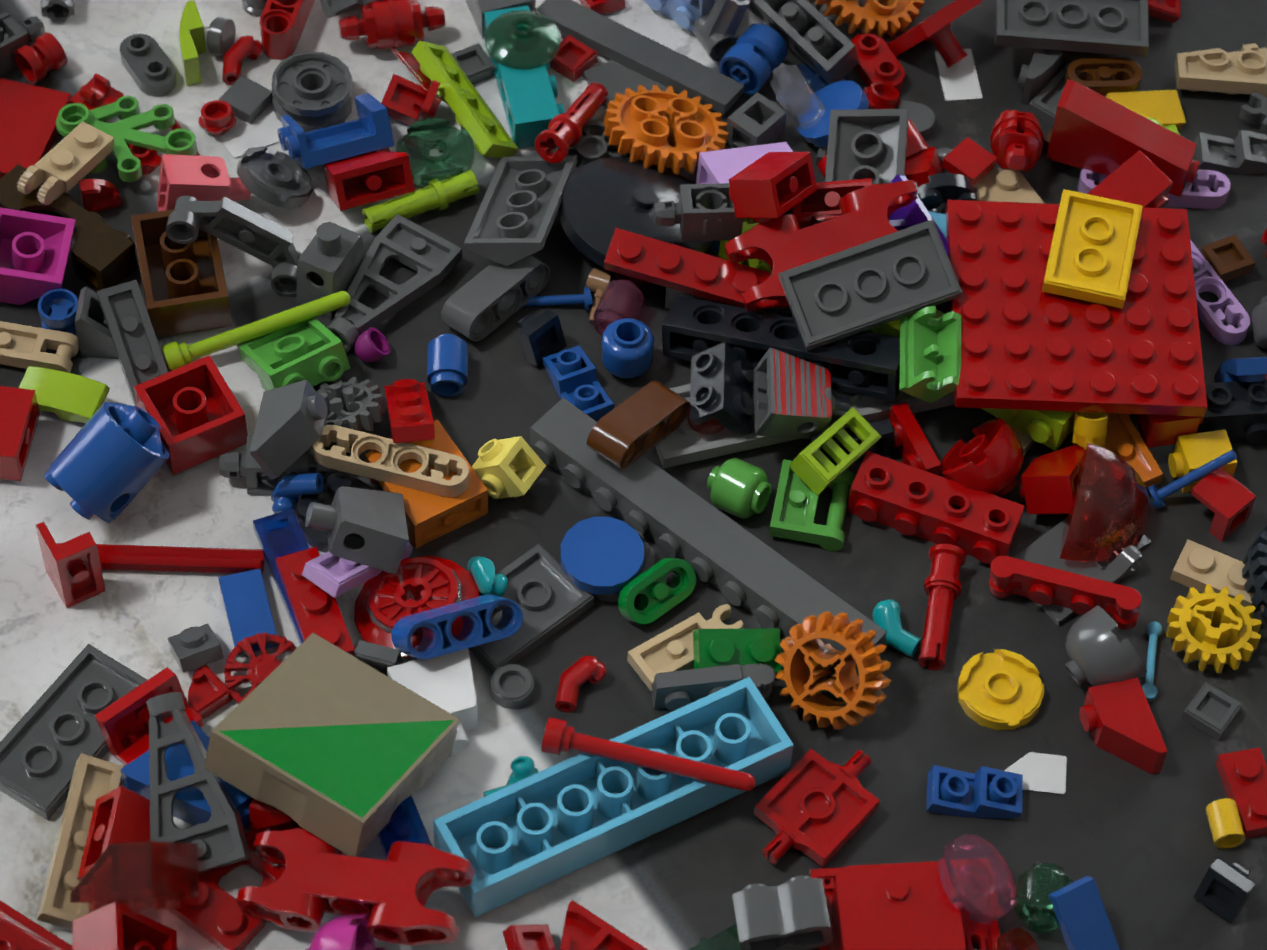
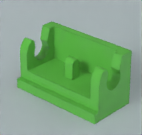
(930, 354)

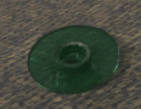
(522, 39)

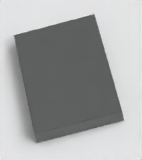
(546, 602)

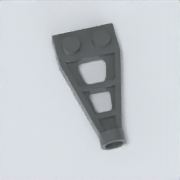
(409, 245)
(221, 838)

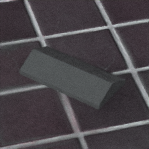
(867, 144)
(519, 208)

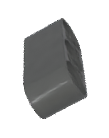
(494, 296)

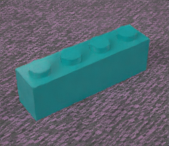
(525, 95)

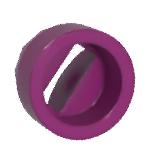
(372, 346)

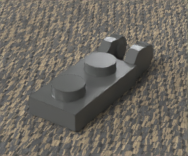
(683, 687)

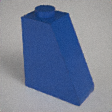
(190, 803)

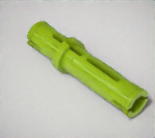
(434, 196)

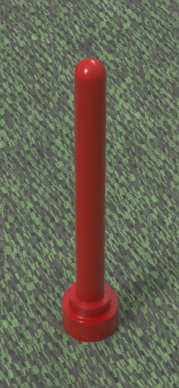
(562, 738)

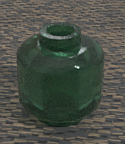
(1032, 896)

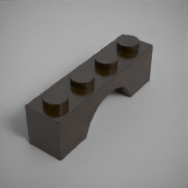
(99, 253)

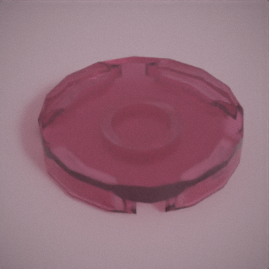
(977, 878)

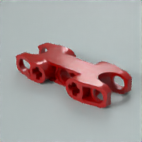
(787, 246)
(326, 881)

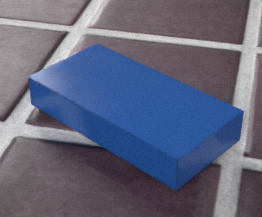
(247, 606)
(1083, 916)

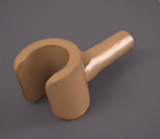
(597, 283)

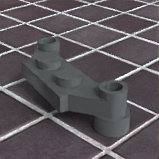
(242, 230)

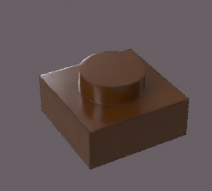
(1228, 258)

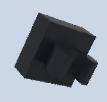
(541, 336)
(1225, 888)

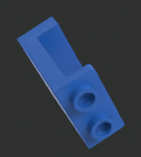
(339, 141)

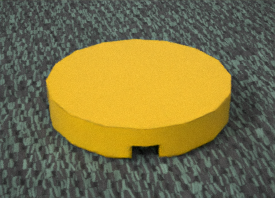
(1000, 690)

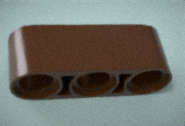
(638, 424)

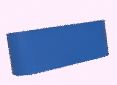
(438, 623)

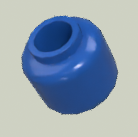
(627, 348)

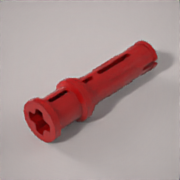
(566, 128)
(942, 589)

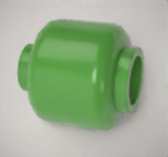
(739, 488)

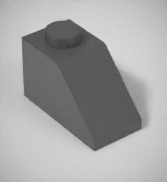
(287, 426)

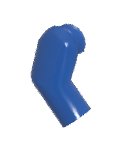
(292, 487)

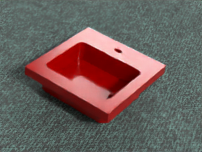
(898, 910)

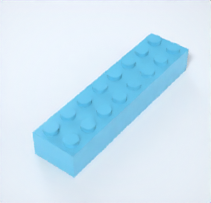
(604, 805)

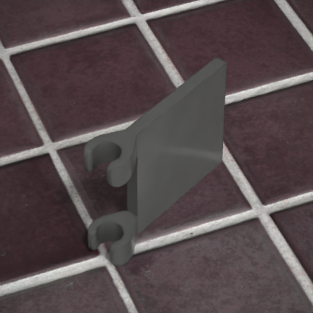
(1047, 553)

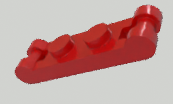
(1063, 588)

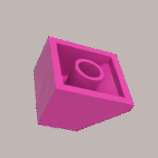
(32, 254)

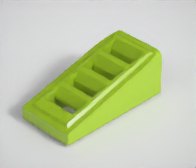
(817, 469)

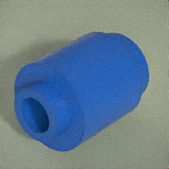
(447, 365)

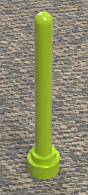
(182, 354)

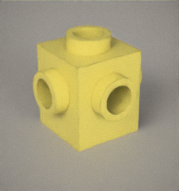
(507, 467)

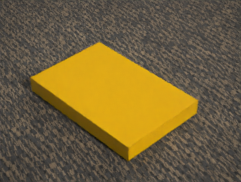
(1092, 248)

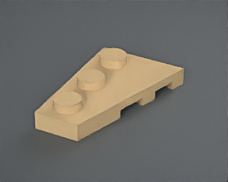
(1222, 71)

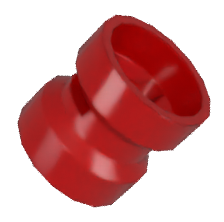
(40, 58)

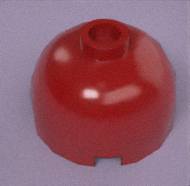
(987, 460)

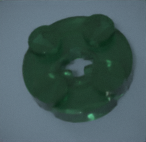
(439, 135)

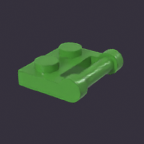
(796, 510)

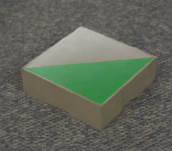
(331, 744)

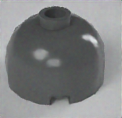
(1100, 652)

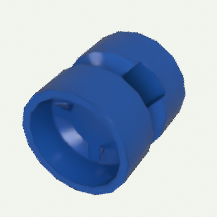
(754, 57)

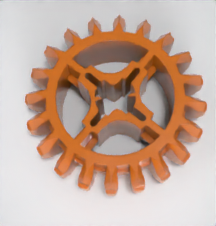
(858, 692)

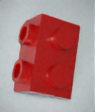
(127, 719)

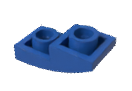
(1242, 370)
(576, 381)
(985, 794)

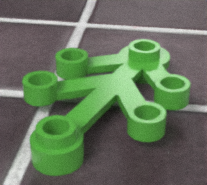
(127, 131)

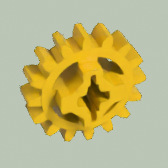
(1213, 628)

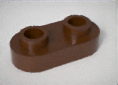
(1106, 74)

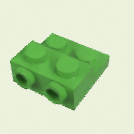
(296, 355)

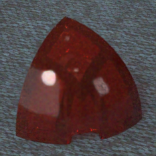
(1107, 508)

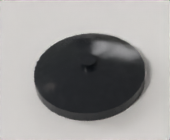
(621, 196)

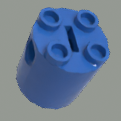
(109, 461)

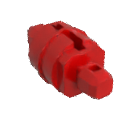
(391, 23)
(1017, 140)

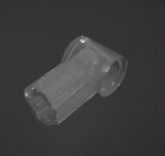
(796, 96)

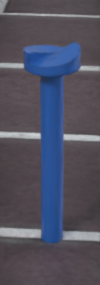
(586, 299)
(1160, 494)

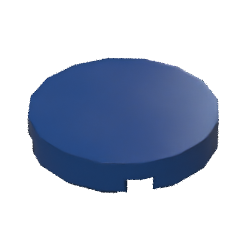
(835, 96)
(602, 554)

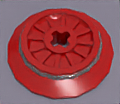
(392, 596)

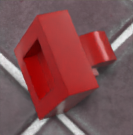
(96, 93)

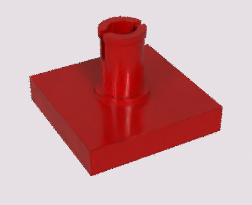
(937, 30)

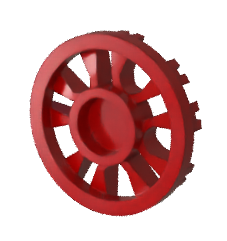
(259, 667)

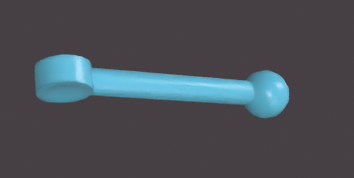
(1153, 630)

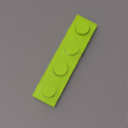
(464, 100)

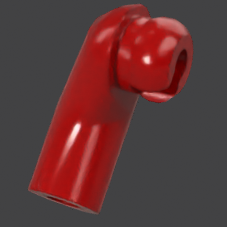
(236, 54)
(575, 676)

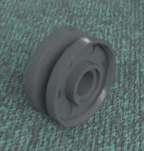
(312, 90)

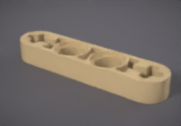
(393, 454)

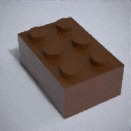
(180, 281)

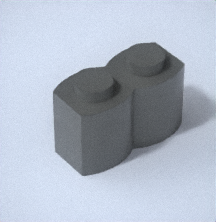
(783, 916)

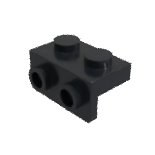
(722, 389)
(1237, 409)

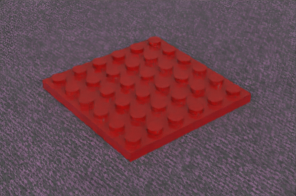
(1064, 351)

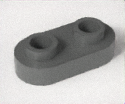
(142, 60)

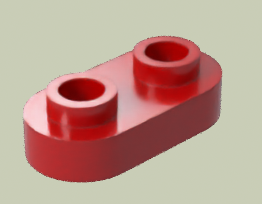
(876, 59)

